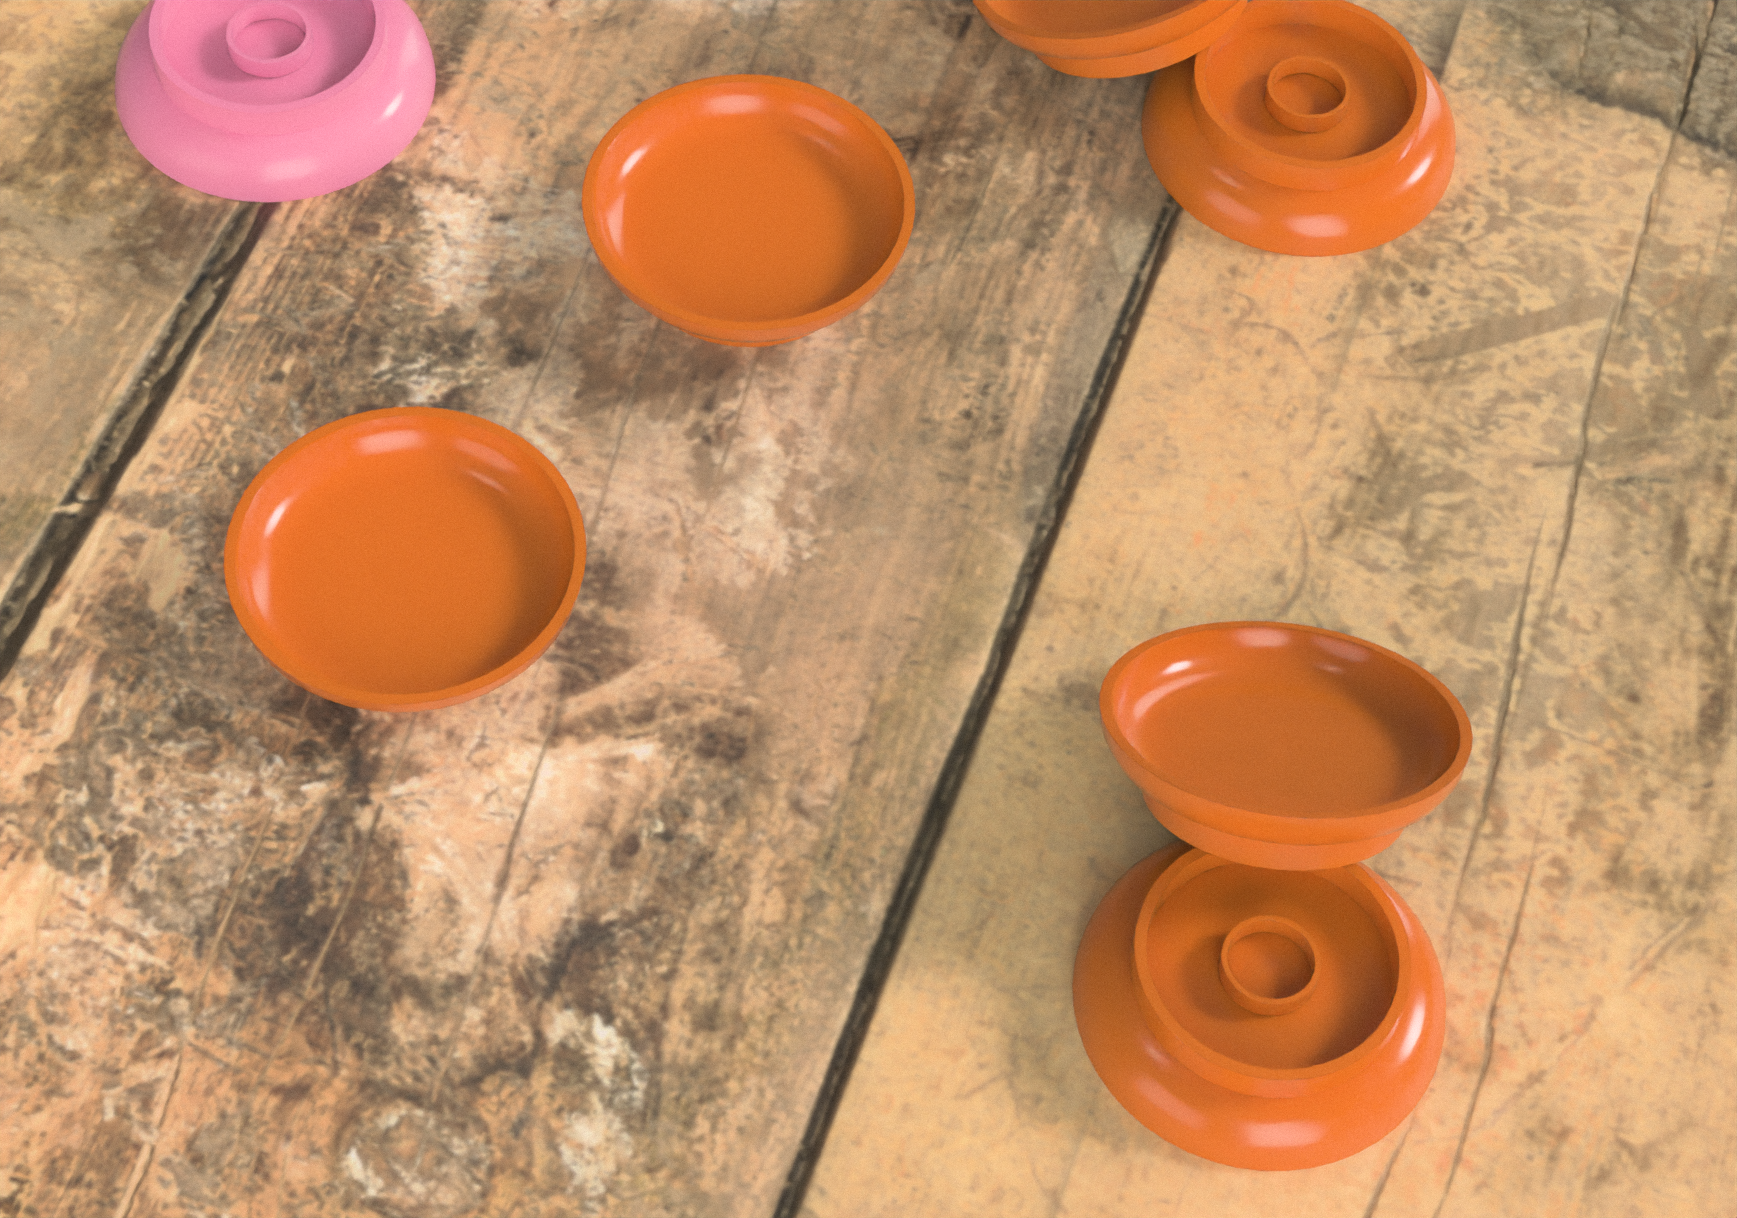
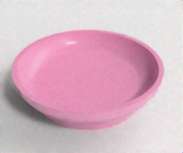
(273, 92)

